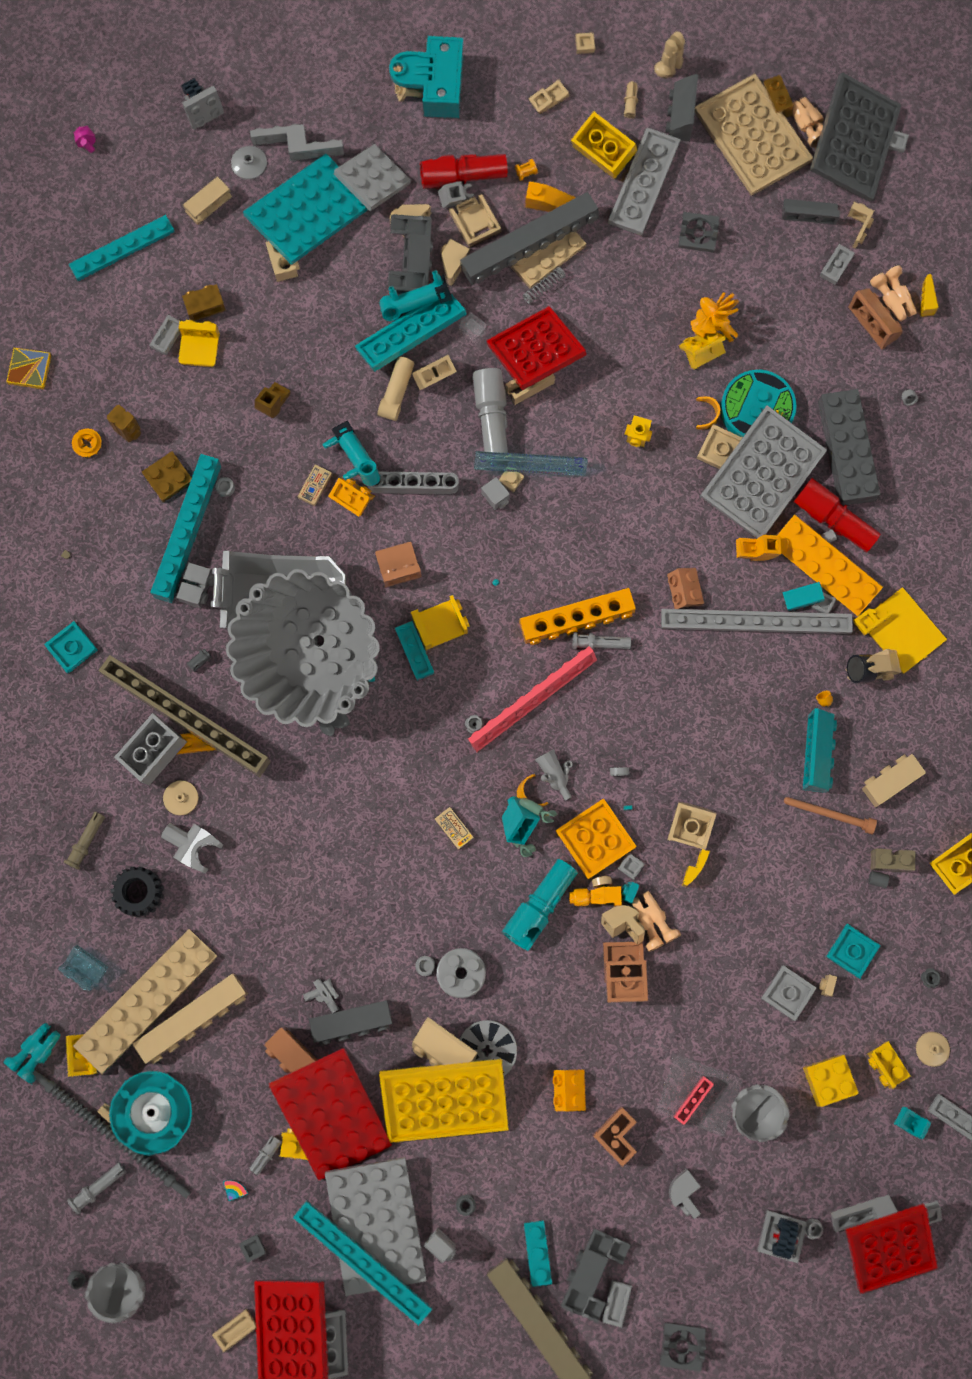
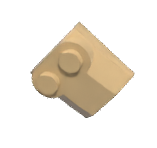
(692, 825)

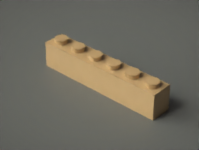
(189, 1019)

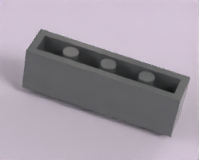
(351, 1021)

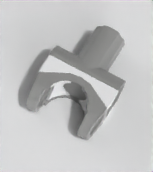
(189, 844)

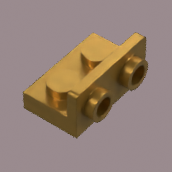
(779, 95)

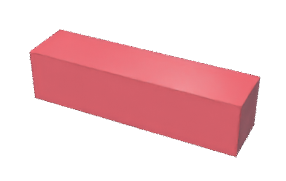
(693, 1100)

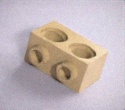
(279, 262)
(434, 372)

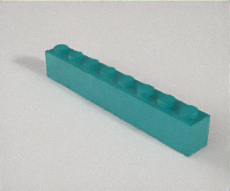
(186, 528)

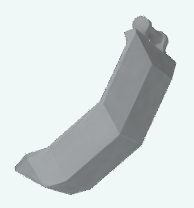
(244, 570)

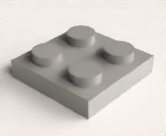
(788, 993)

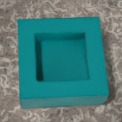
(629, 891)

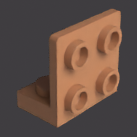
(398, 564)

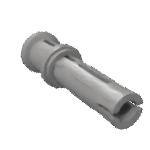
(593, 641)
(89, 1193)

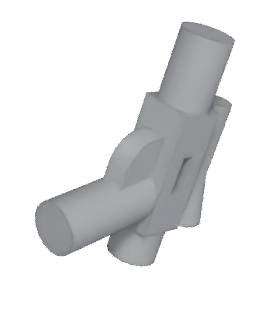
(323, 992)

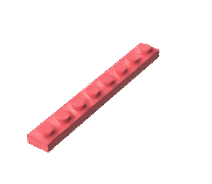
(532, 699)

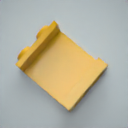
(440, 623)

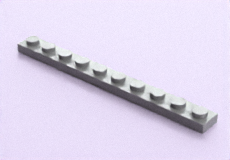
(756, 621)

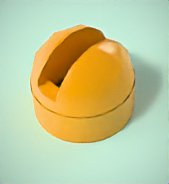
(824, 698)

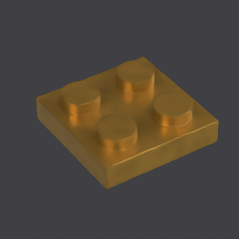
(167, 476)

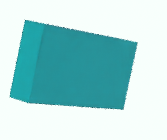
(803, 596)

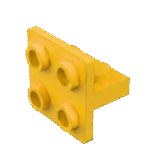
(703, 350)

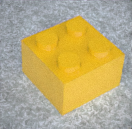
(830, 1080)

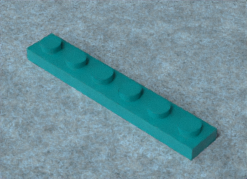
(121, 247)

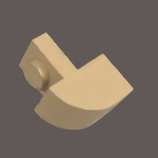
(621, 919)

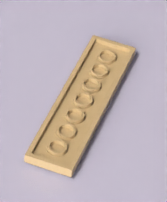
(145, 1001)

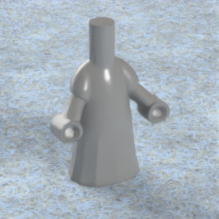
(553, 772)

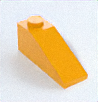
(545, 197)

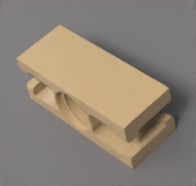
(207, 200)
(528, 392)

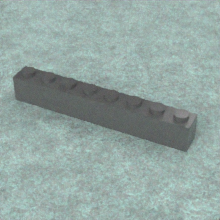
(529, 238)

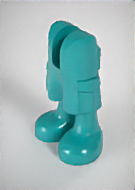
(37, 1048)

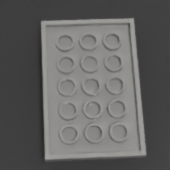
(763, 472)
(378, 1213)

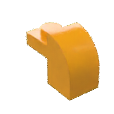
(759, 549)

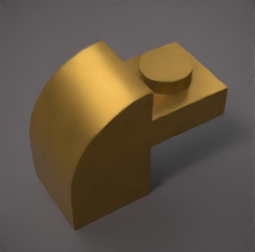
(270, 400)

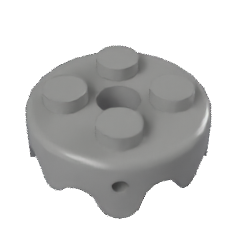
(475, 973)

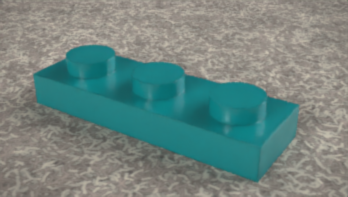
(414, 650)
(537, 1253)

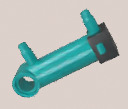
(395, 304)
(363, 464)

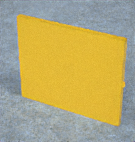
(906, 630)

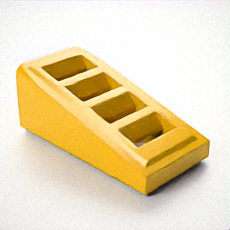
(929, 300)

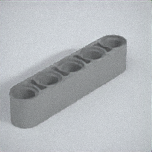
(422, 479)

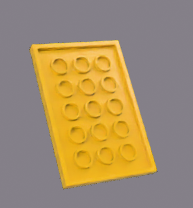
(444, 1100)

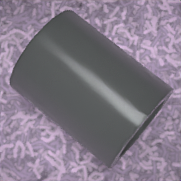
(878, 879)

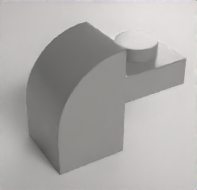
(680, 1189)

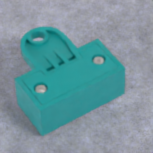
(434, 71)

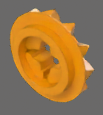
(86, 434)

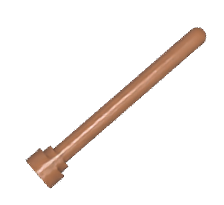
(867, 824)

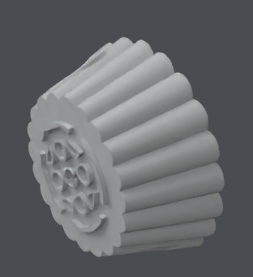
(278, 650)

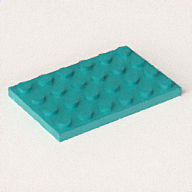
(305, 210)

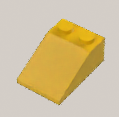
(956, 865)

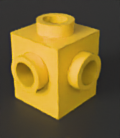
(638, 431)

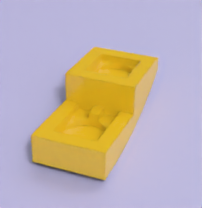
(692, 872)

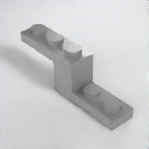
(297, 143)
(875, 1209)

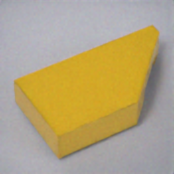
(870, 620)

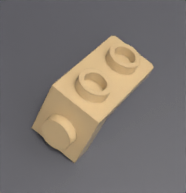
(863, 214)

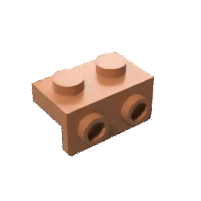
(685, 588)

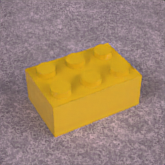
(604, 145)

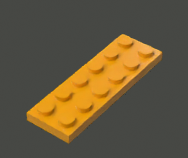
(827, 565)

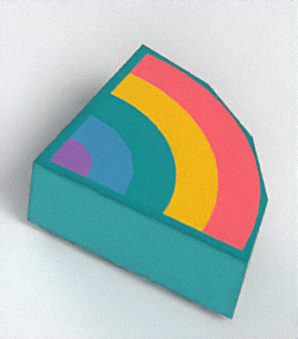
(234, 1189)

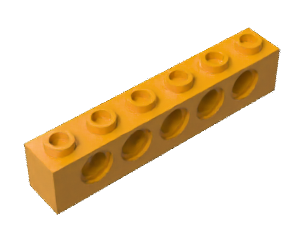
(621, 598)

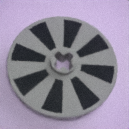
(497, 1037)

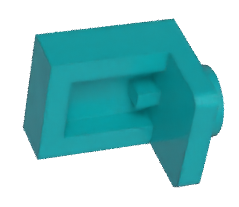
(912, 1123)

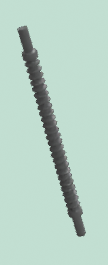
(51, 1087)

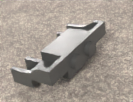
(416, 252)

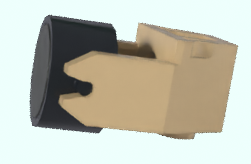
(868, 667)

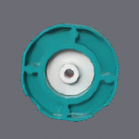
(171, 1113)

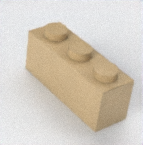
(893, 779)

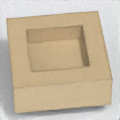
(585, 43)
(511, 480)
(827, 985)

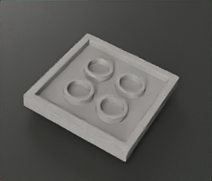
(372, 177)

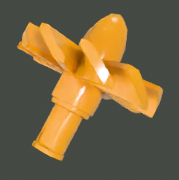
(713, 317)

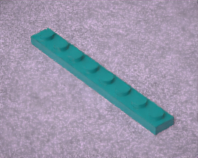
(362, 1262)

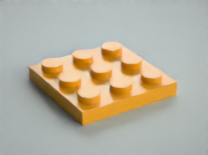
(595, 838)

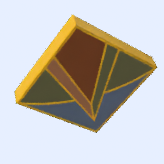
(28, 368)

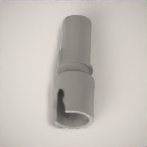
(490, 400)

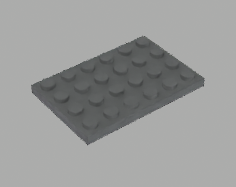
(855, 137)

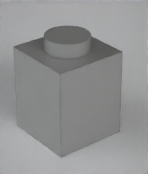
(495, 494)

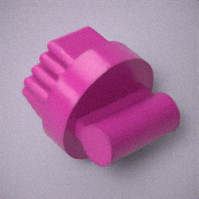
(85, 138)

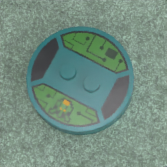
(750, 394)

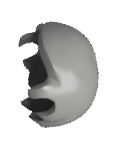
(760, 1113)
(115, 1292)

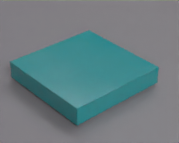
(70, 647)
(853, 951)

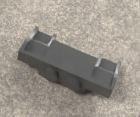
(588, 1272)

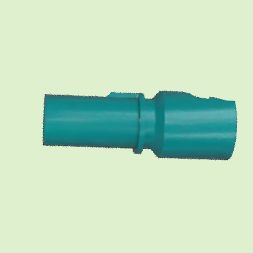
(533, 915)

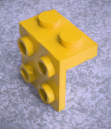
(198, 343)

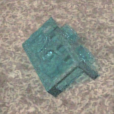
(83, 968)

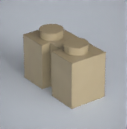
(898, 862)

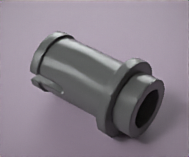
(199, 660)

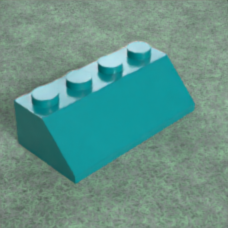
(819, 751)

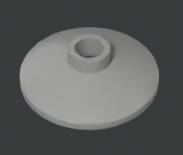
(252, 168)

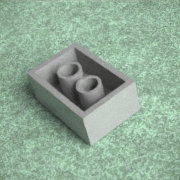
(150, 749)

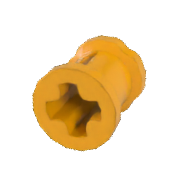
(526, 169)

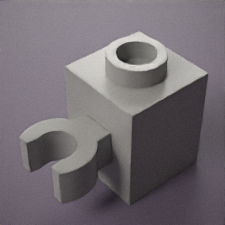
(454, 194)

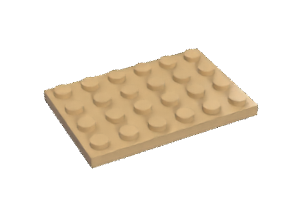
(752, 135)

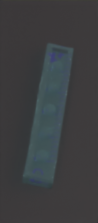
(530, 463)

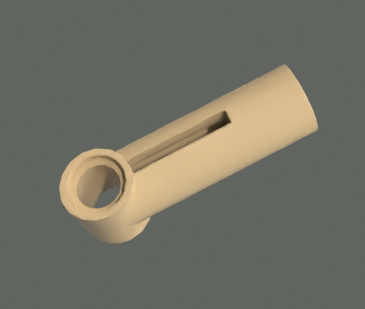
(391, 403)

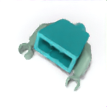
(521, 819)

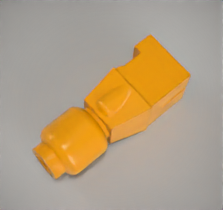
(598, 896)

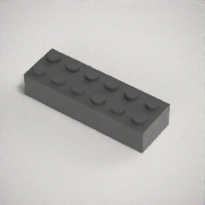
(848, 447)

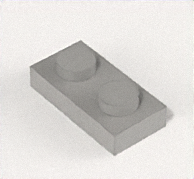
(837, 264)

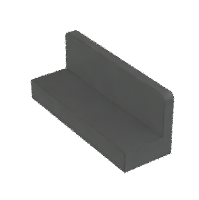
(810, 211)

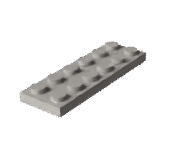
(644, 181)

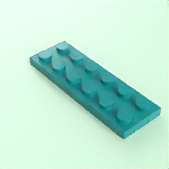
(408, 332)

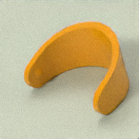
(715, 404)
(520, 790)

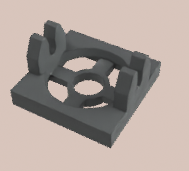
(709, 246)
(698, 1332)

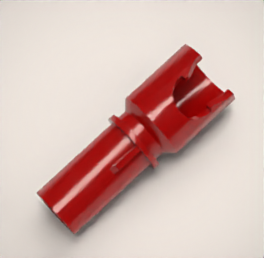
(450, 169)
(826, 508)

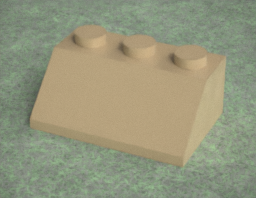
(441, 1046)

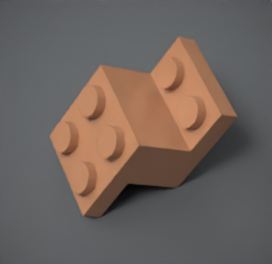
(625, 972)

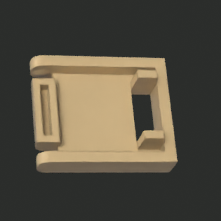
(474, 218)

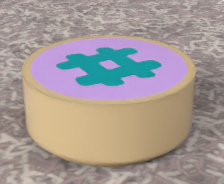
(603, 881)

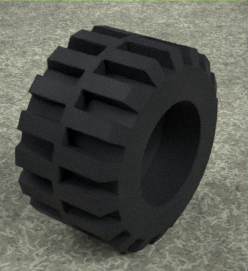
(121, 887)

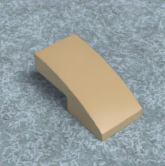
(549, 97)

